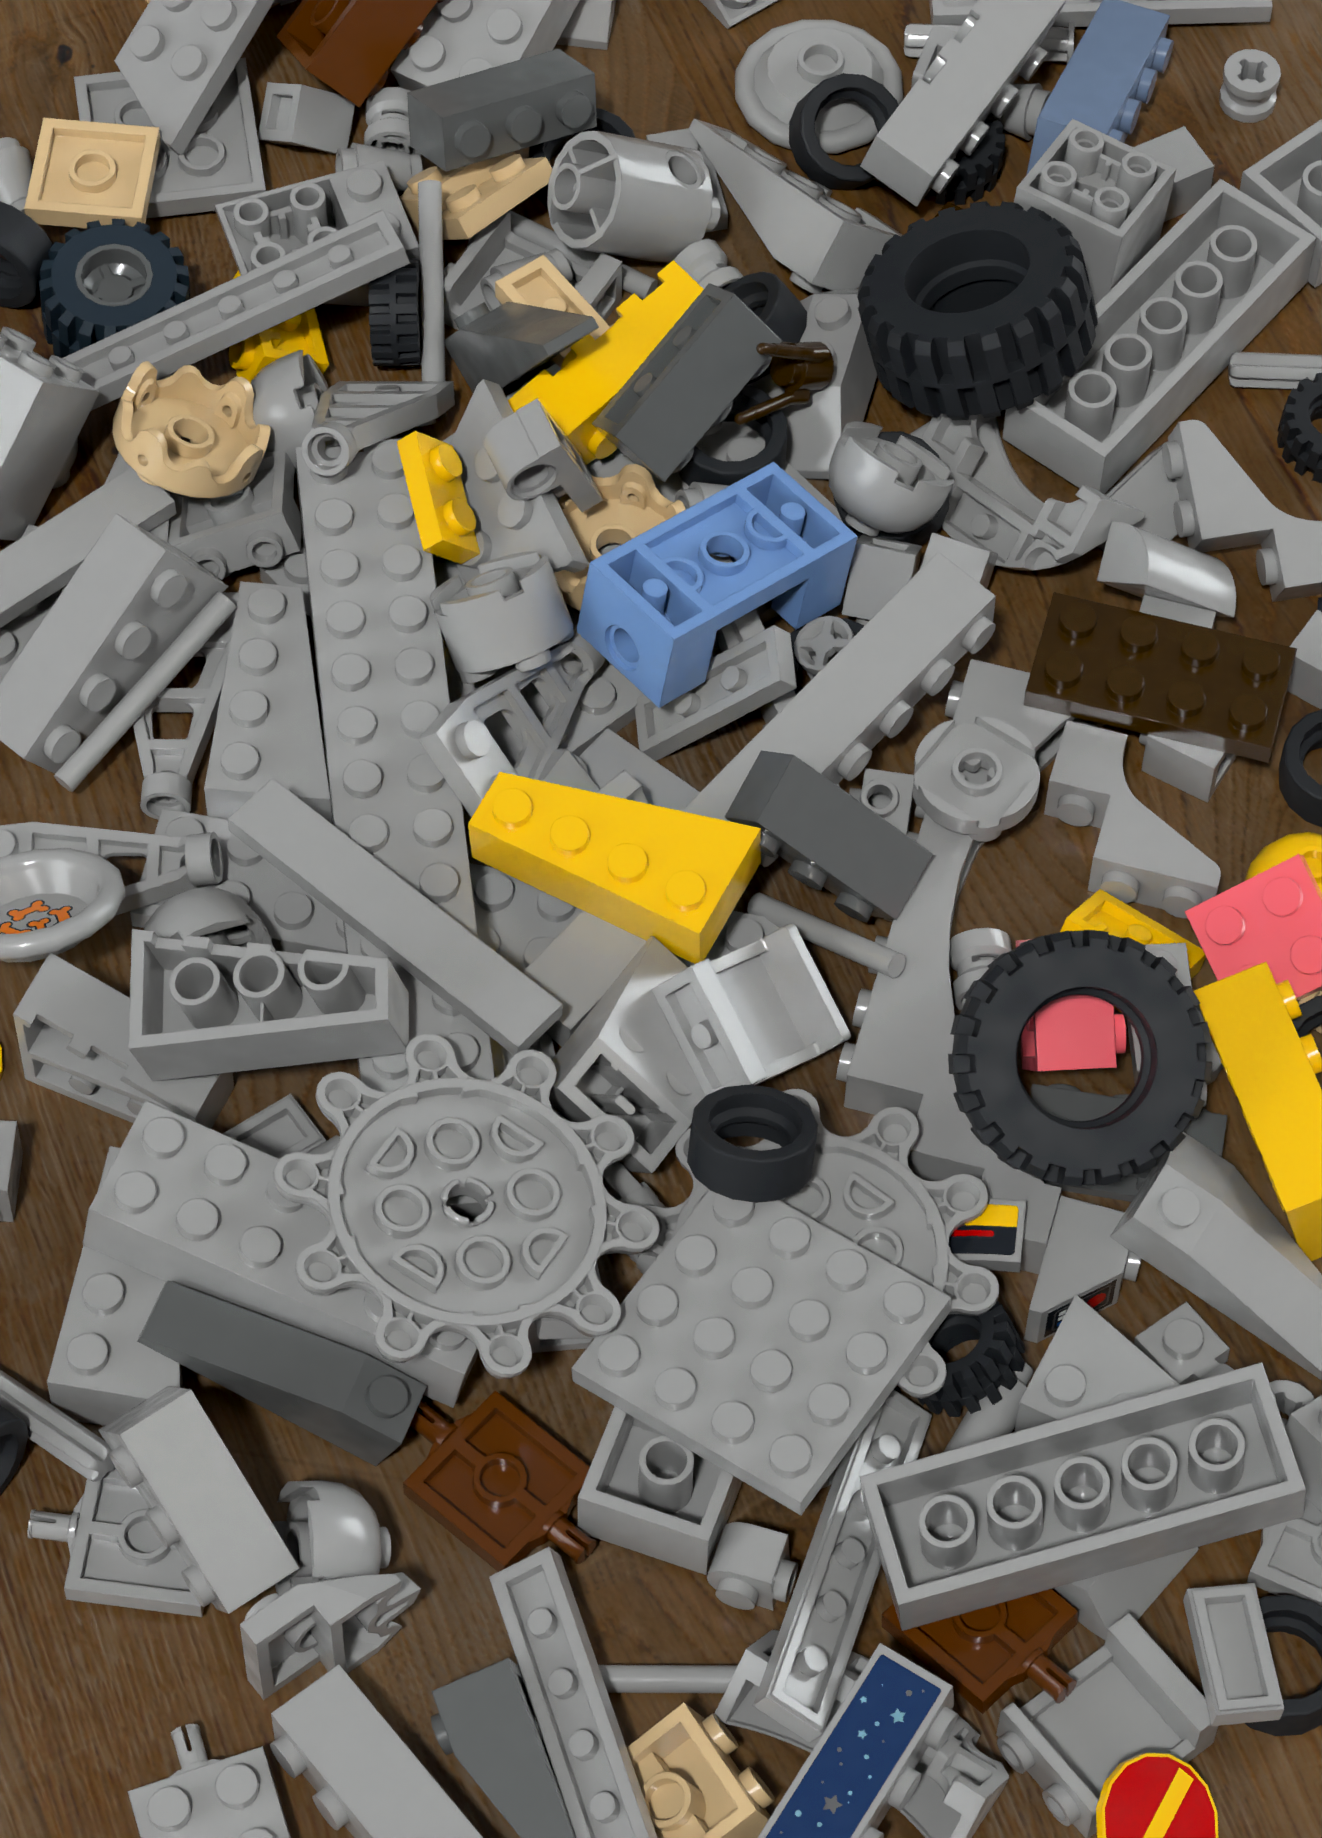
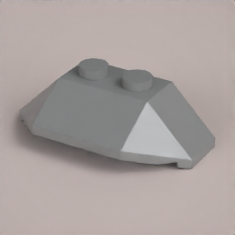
(819, 423)

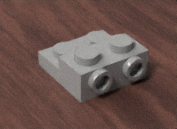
(242, 528)

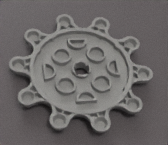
(479, 1139)
(876, 1201)

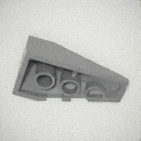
(793, 216)
(1226, 1246)

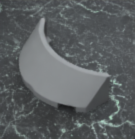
(1001, 514)
(955, 1781)

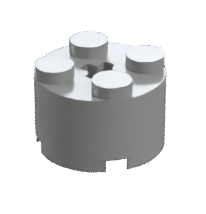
(502, 616)

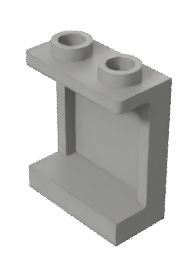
(499, 245)
(752, 1012)
(1123, 1706)

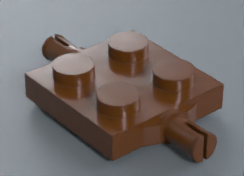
(499, 1483)
(994, 1647)

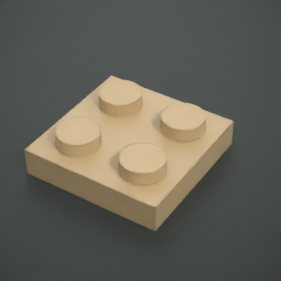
(92, 173)

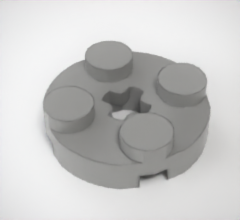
(969, 807)

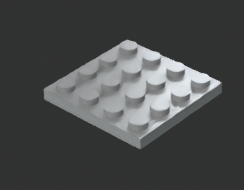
(763, 1343)

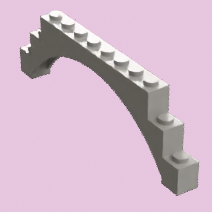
(910, 1017)

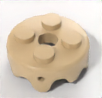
(216, 419)
(627, 510)

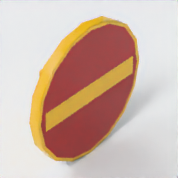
(1155, 1799)

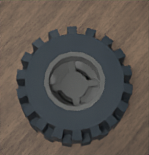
(107, 283)

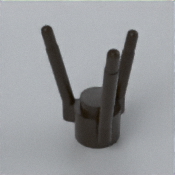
(797, 369)

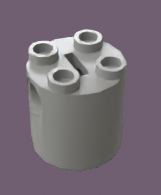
(630, 197)

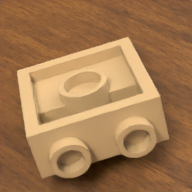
(478, 192)
(693, 1781)

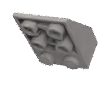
(295, 215)
(630, 1063)

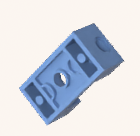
(663, 597)

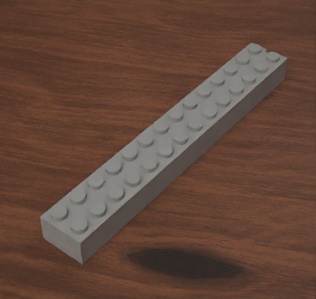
(378, 694)

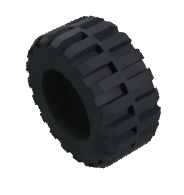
(978, 310)
(1169, 1041)

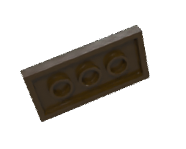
(1160, 677)

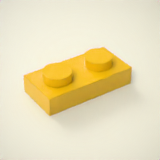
(438, 497)

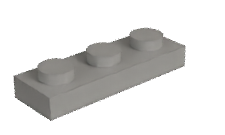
(734, 686)

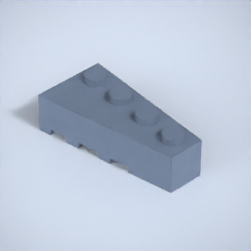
(1107, 74)

